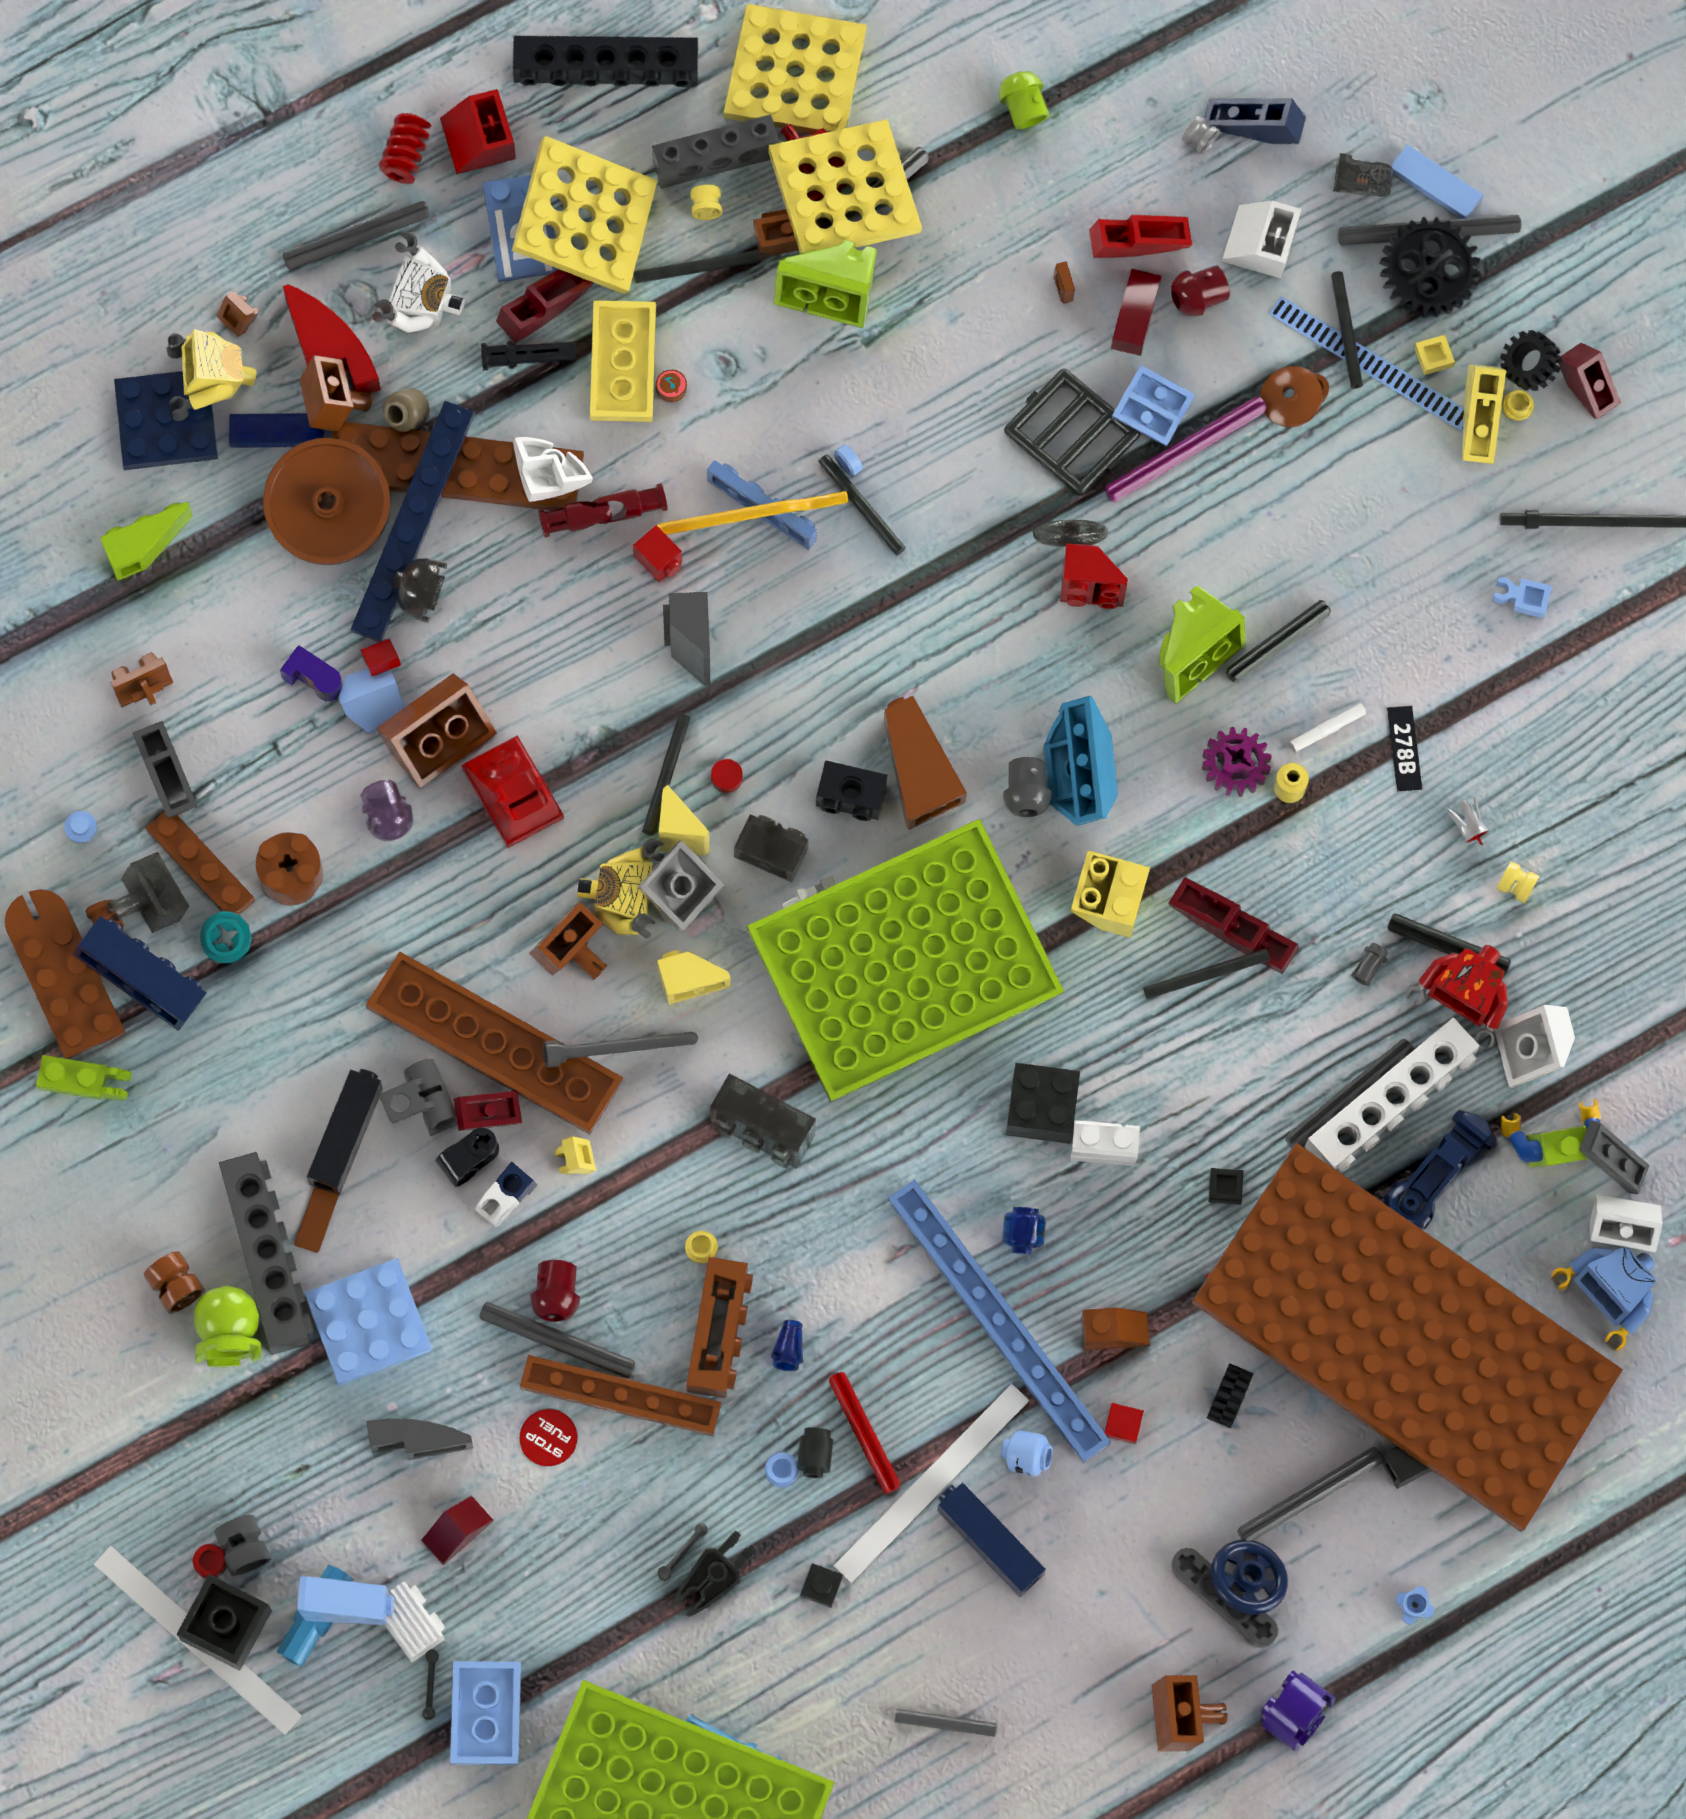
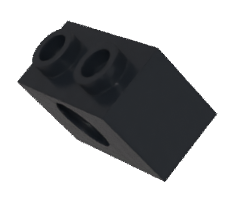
(839, 777)

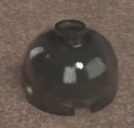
(419, 587)

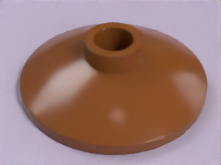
(1298, 408)

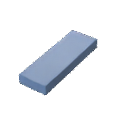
(1436, 182)

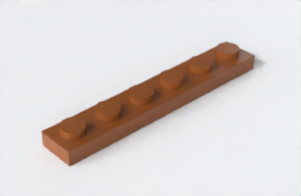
(620, 1395)

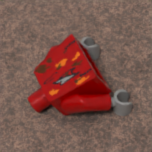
(1468, 986)

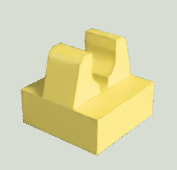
(577, 1155)

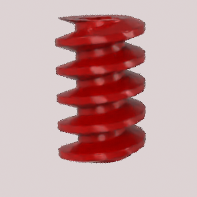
(404, 147)

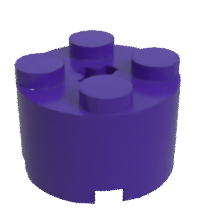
(1296, 1711)

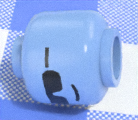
(1027, 1453)

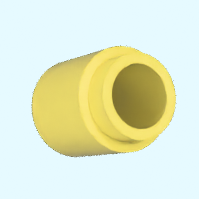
(1291, 782)

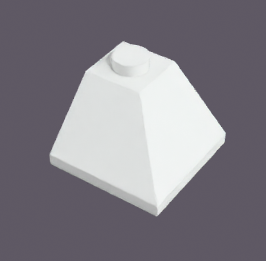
(1535, 1043)

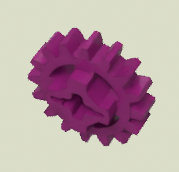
(1244, 770)

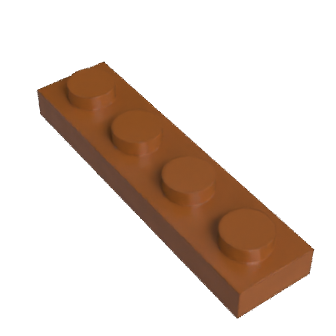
(200, 864)

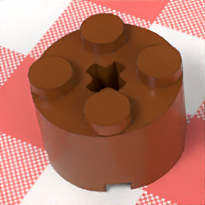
(284, 851)

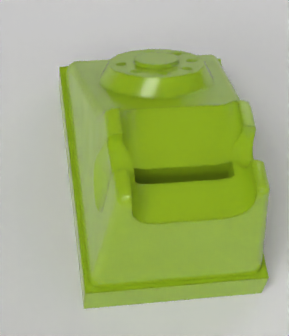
(829, 282)
(1199, 643)

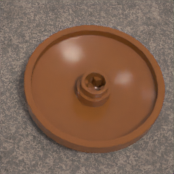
(327, 501)

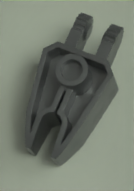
(717, 1570)

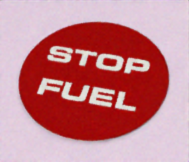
(548, 1437)

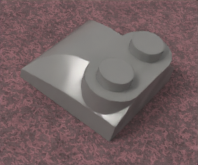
(680, 886)

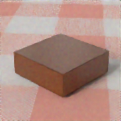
(1064, 282)

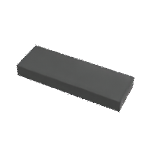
(1614, 1157)

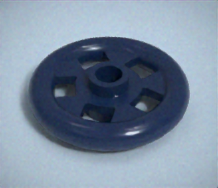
(1265, 1558)

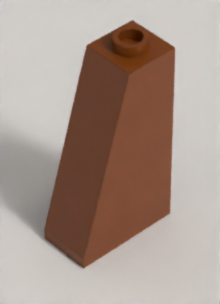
(921, 768)

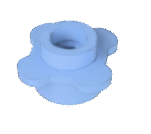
(1419, 1596)

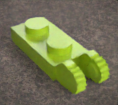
(80, 1078)

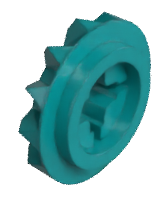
(212, 931)

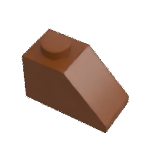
(1114, 1328)

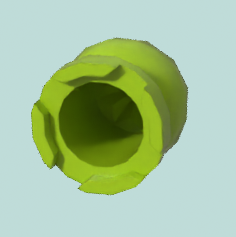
(226, 1324)

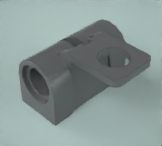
(426, 1095)

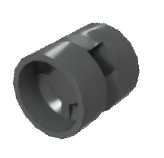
(248, 1555)

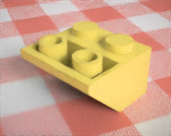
(1110, 893)

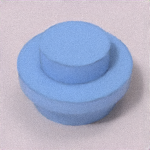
(80, 827)

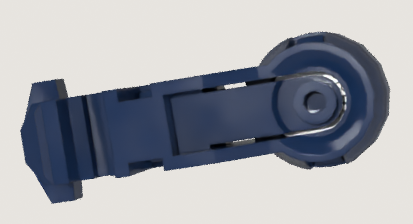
(1417, 1196)

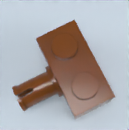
(328, 394)
(569, 942)
(1180, 1714)

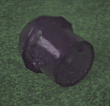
(387, 811)

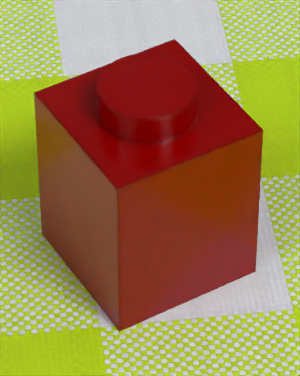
(658, 554)

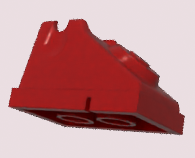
(512, 791)

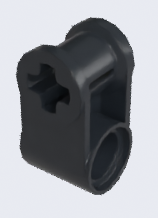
(465, 1158)

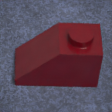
(1589, 379)

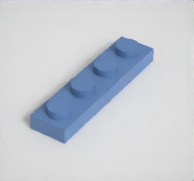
(751, 494)

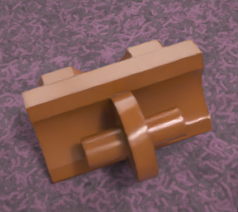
(142, 682)

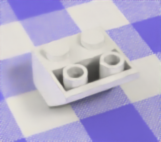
(1262, 237)

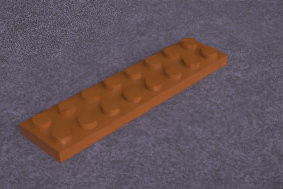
(482, 473)
(492, 1042)

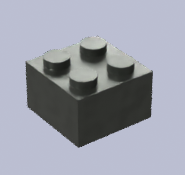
(1043, 1103)
(224, 1622)

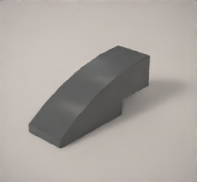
(165, 769)
(417, 1437)

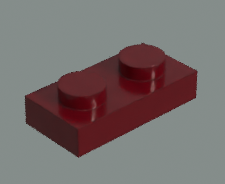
(487, 1110)

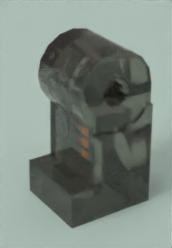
(1362, 177)

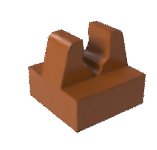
(236, 313)

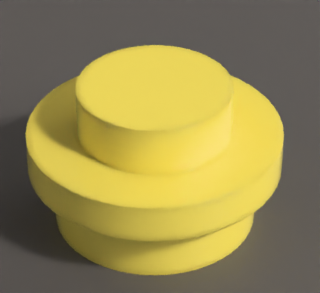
(1518, 405)
(701, 1246)

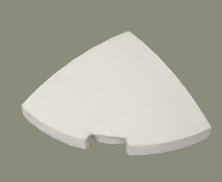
(546, 470)

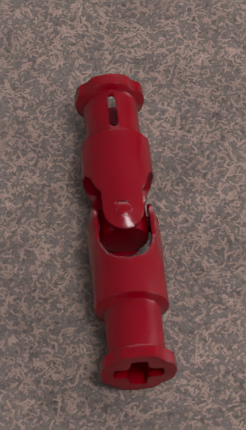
(585, 514)

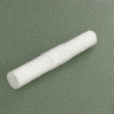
(1327, 728)

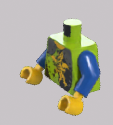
(1550, 1146)

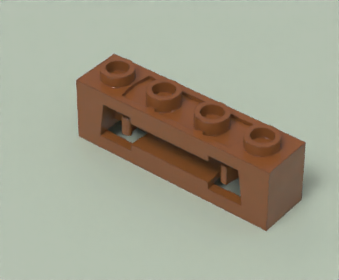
(728, 1275)

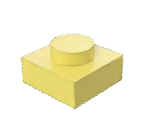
(1434, 354)

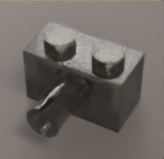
(771, 847)
(151, 893)

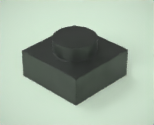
(821, 1585)

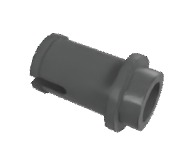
(1370, 963)

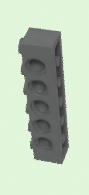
(236, 1175)

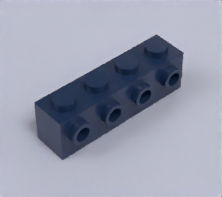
(139, 972)

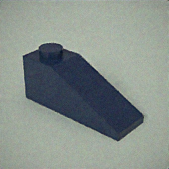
(1257, 118)

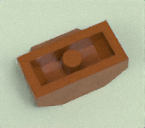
(775, 233)

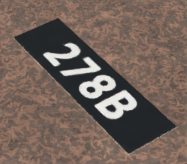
(1404, 748)

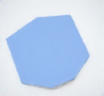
(370, 698)

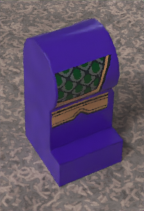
(312, 672)

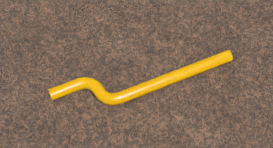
(754, 512)

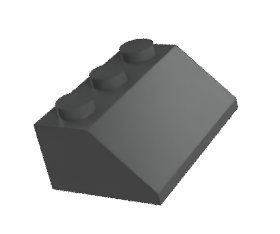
(688, 632)

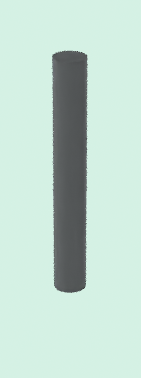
(945, 1722)

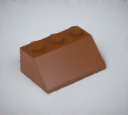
(436, 730)

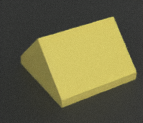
(680, 823)

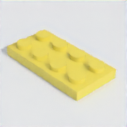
(623, 361)

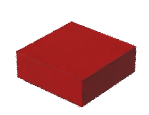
(380, 657)
(1123, 1423)

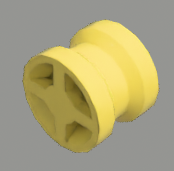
(706, 202)

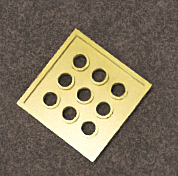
(807, 87)
(845, 144)
(567, 223)

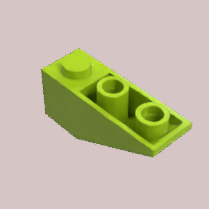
(140, 543)

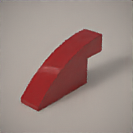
(327, 335)

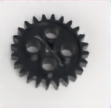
(1447, 288)

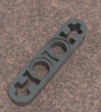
(1217, 1603)

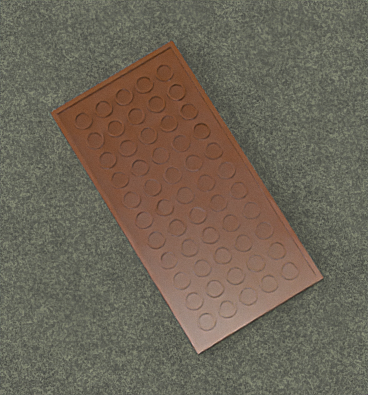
(1407, 1337)

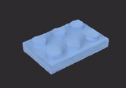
(485, 1713)

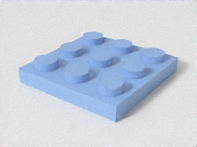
(368, 1322)

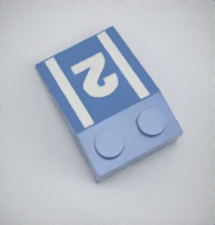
(504, 207)

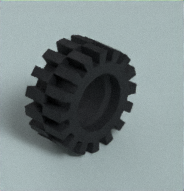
(1544, 367)
(1230, 1395)

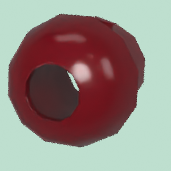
(1199, 290)
(555, 1291)

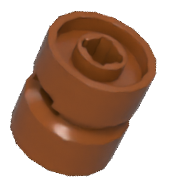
(172, 1279)

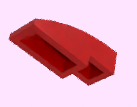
(1139, 236)

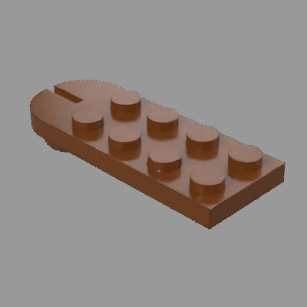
(63, 984)

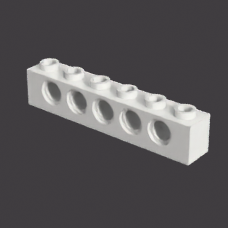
(1449, 1039)

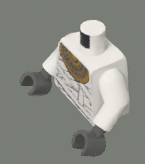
(419, 291)

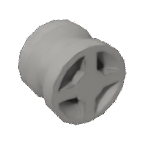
(1200, 135)

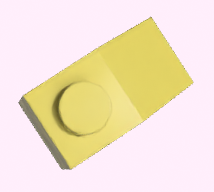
(689, 976)

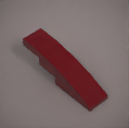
(1231, 924)

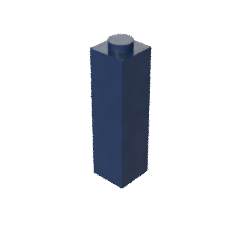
(990, 1538)

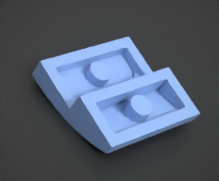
(1153, 405)

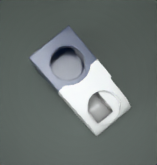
(505, 1194)

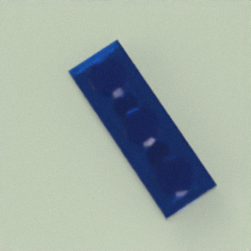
(271, 430)

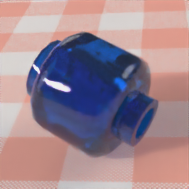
(1024, 1229)

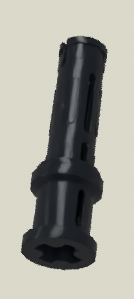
(514, 354)

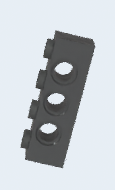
(714, 151)

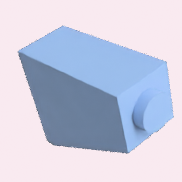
(343, 1601)

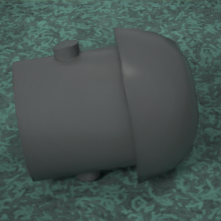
(1027, 787)

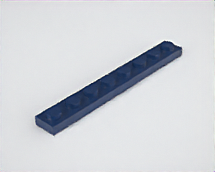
(413, 519)

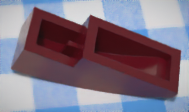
(541, 303)
(1135, 312)

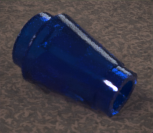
(789, 1346)

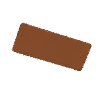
(316, 1220)

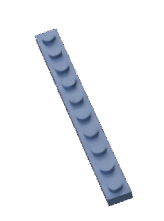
(999, 1321)

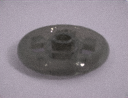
(1071, 532)

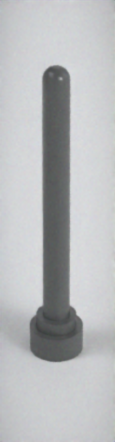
(557, 1053)

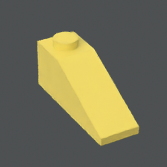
(1482, 412)

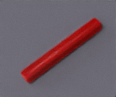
(864, 1432)

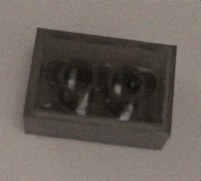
(762, 1122)

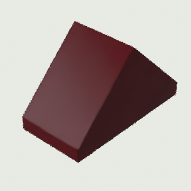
(456, 1529)

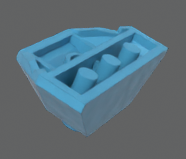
(1081, 763)

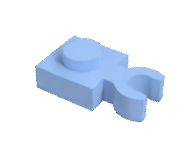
(1529, 597)

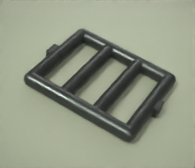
(1059, 467)

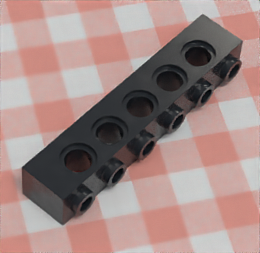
(594, 49)

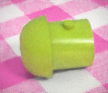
(1024, 99)

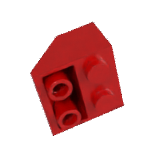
(478, 132)
(1091, 578)

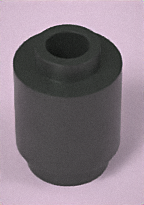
(815, 1452)

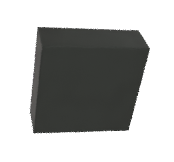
(1226, 1186)

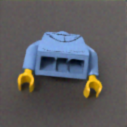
(1616, 1284)

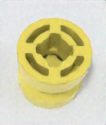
(1525, 883)

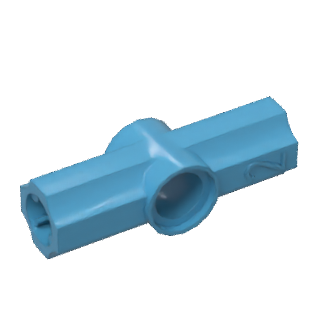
(305, 1634)

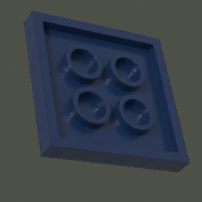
(147, 427)

